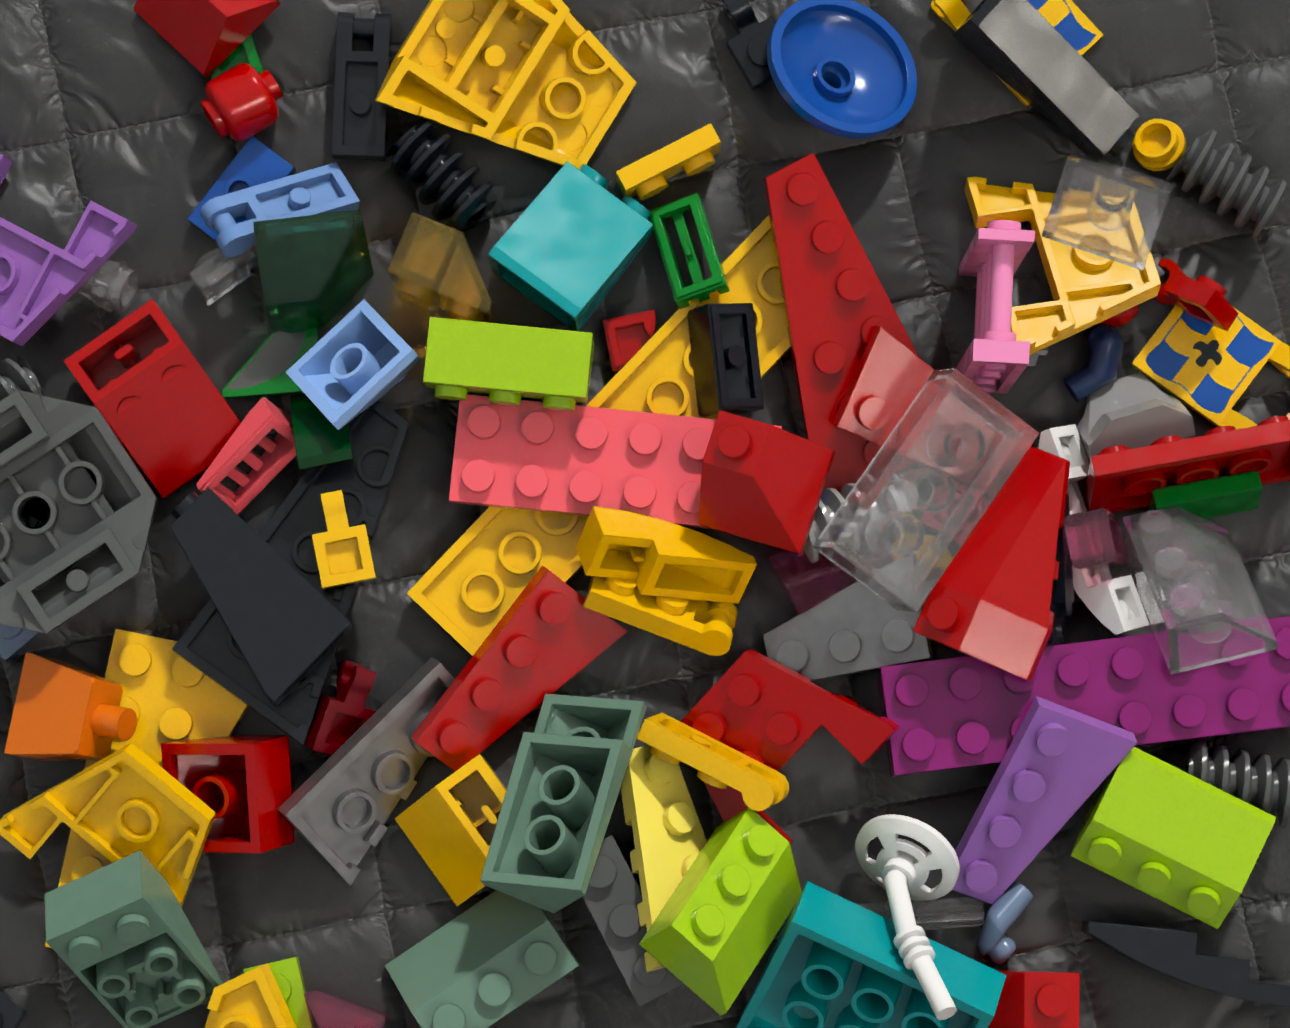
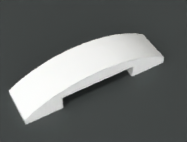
(1110, 600)

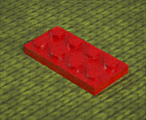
(1126, 477)

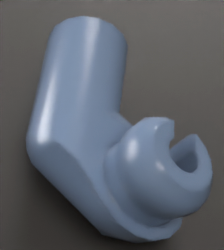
(999, 919)

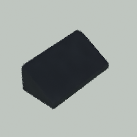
(725, 358)

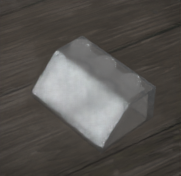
(1194, 589)

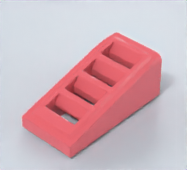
(239, 447)

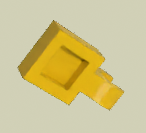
(343, 550)

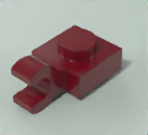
(342, 715)

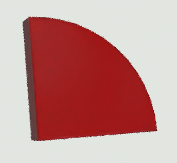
(627, 336)

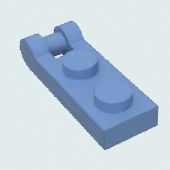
(297, 195)

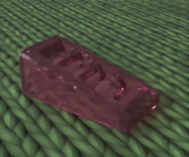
(1095, 540)
(808, 582)

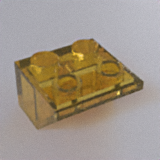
(439, 270)

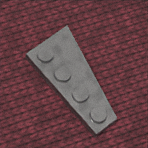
(358, 787)

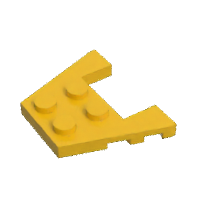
(1082, 284)
(120, 809)

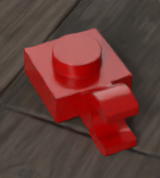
(1197, 298)

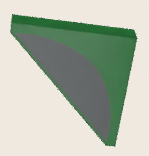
(266, 369)

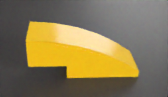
(663, 557)

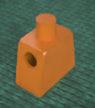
(66, 713)

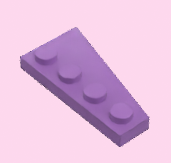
(1036, 789)

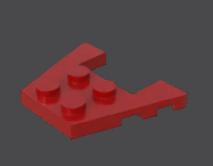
(773, 715)

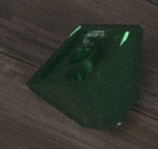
(311, 267)

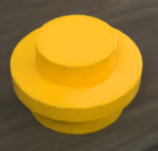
(1158, 144)

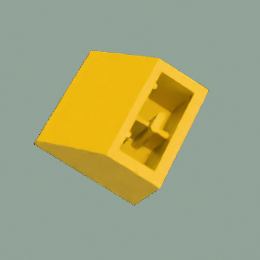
(456, 826)

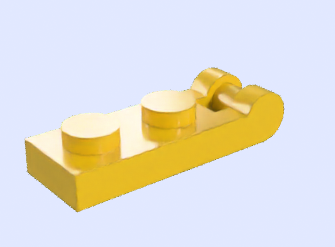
(686, 621)
(715, 761)

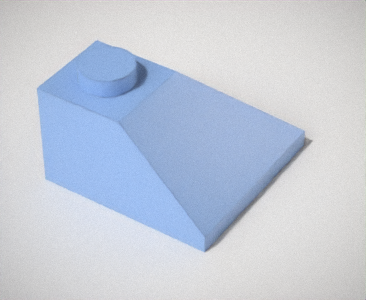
(353, 365)

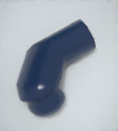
(1103, 364)

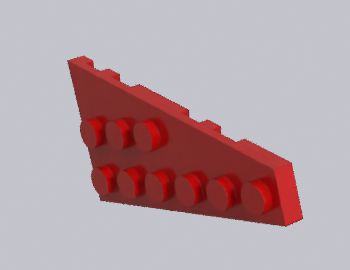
(829, 304)

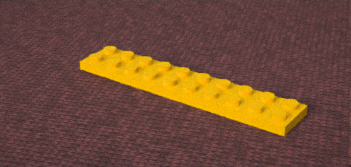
(506, 546)

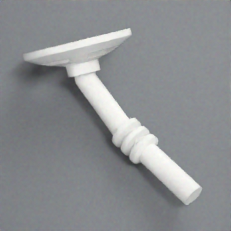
(902, 871)

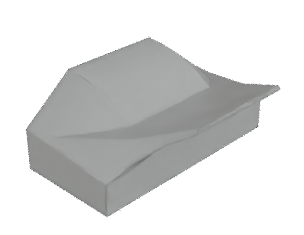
(1131, 414)

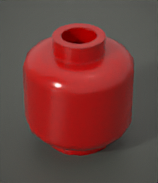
(241, 102)

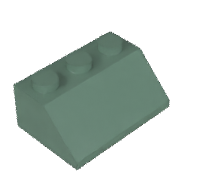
(481, 964)

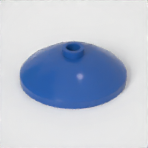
(842, 67)

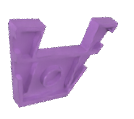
(41, 276)

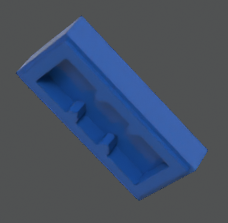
(249, 168)

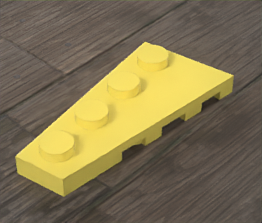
(663, 829)

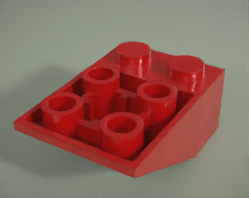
(155, 397)

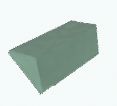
(561, 799)

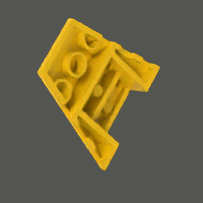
(510, 76)

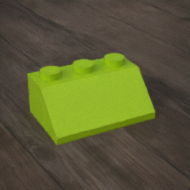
(508, 363)
(1173, 836)
(726, 909)

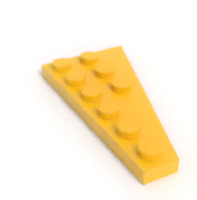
(170, 705)

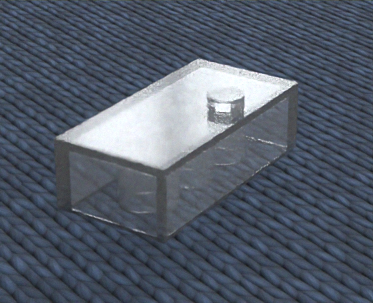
(926, 490)

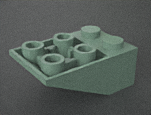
(130, 942)

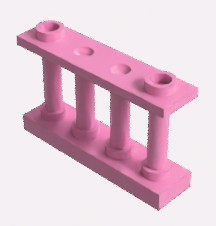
(994, 355)

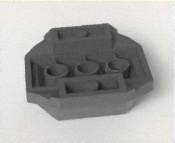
(96, 506)

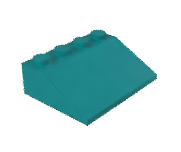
(843, 971)

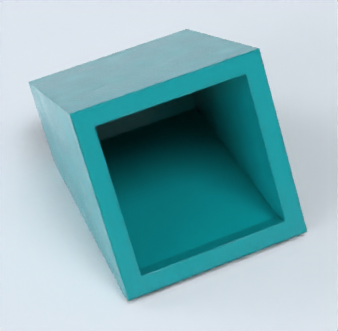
(571, 245)

